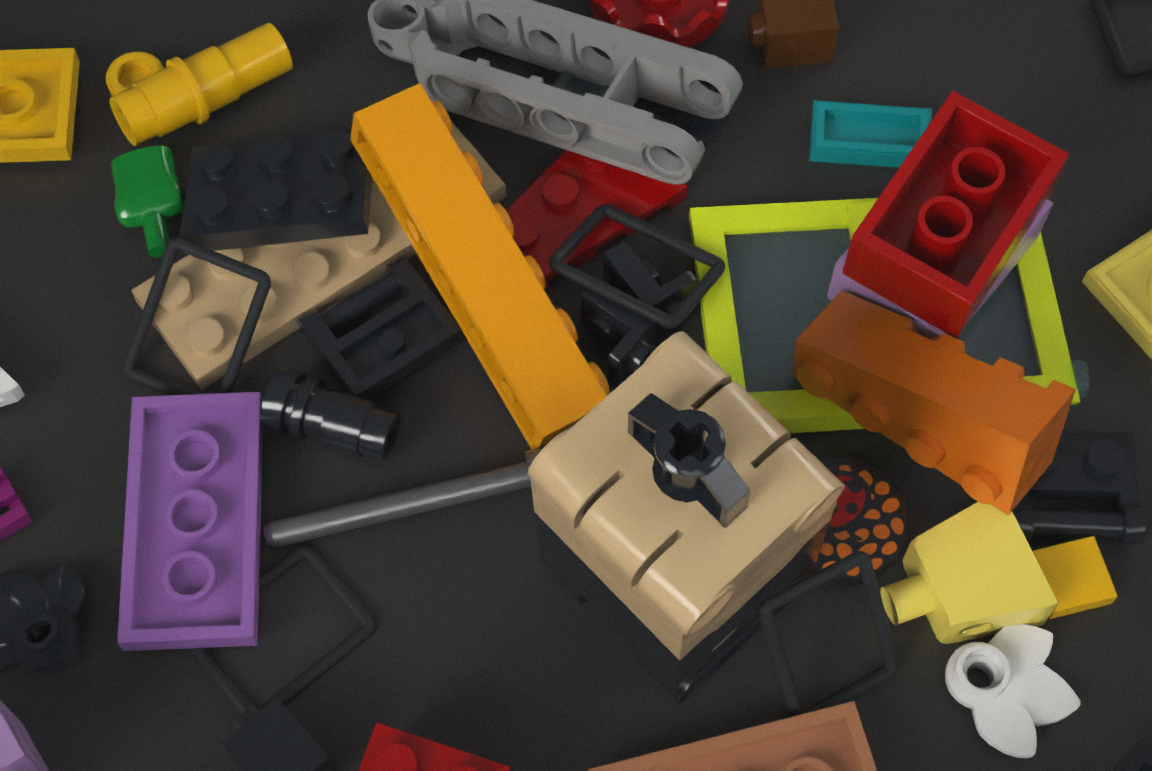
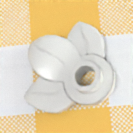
(1019, 691)

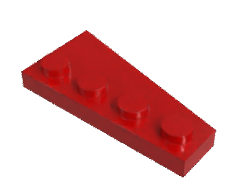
(570, 193)

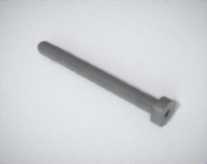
(400, 503)

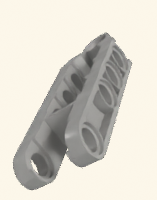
(594, 125)

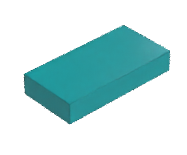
(865, 132)

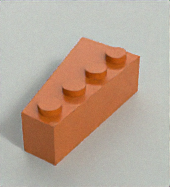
(934, 399)

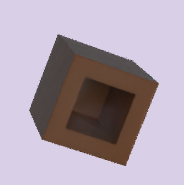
(793, 32)

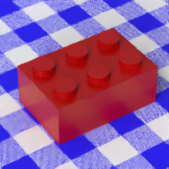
(954, 214)

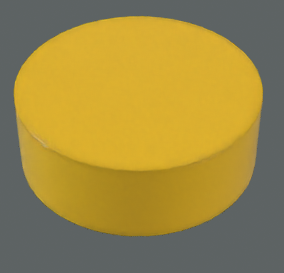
(129, 69)

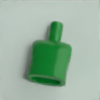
(148, 193)

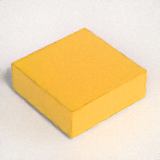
(1076, 576)

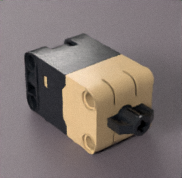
(680, 512)

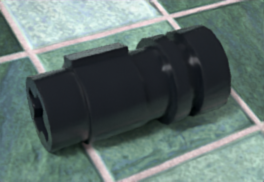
(334, 417)

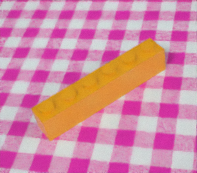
(477, 264)

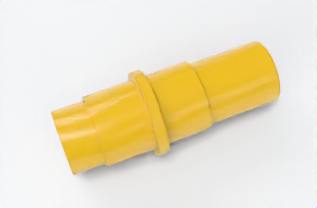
(200, 84)

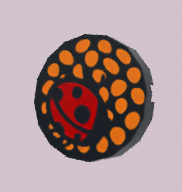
(867, 518)

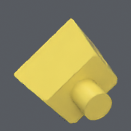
(971, 578)

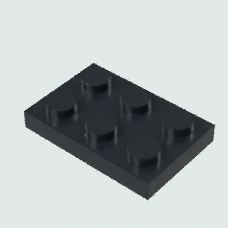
(276, 191)

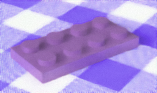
(192, 522)

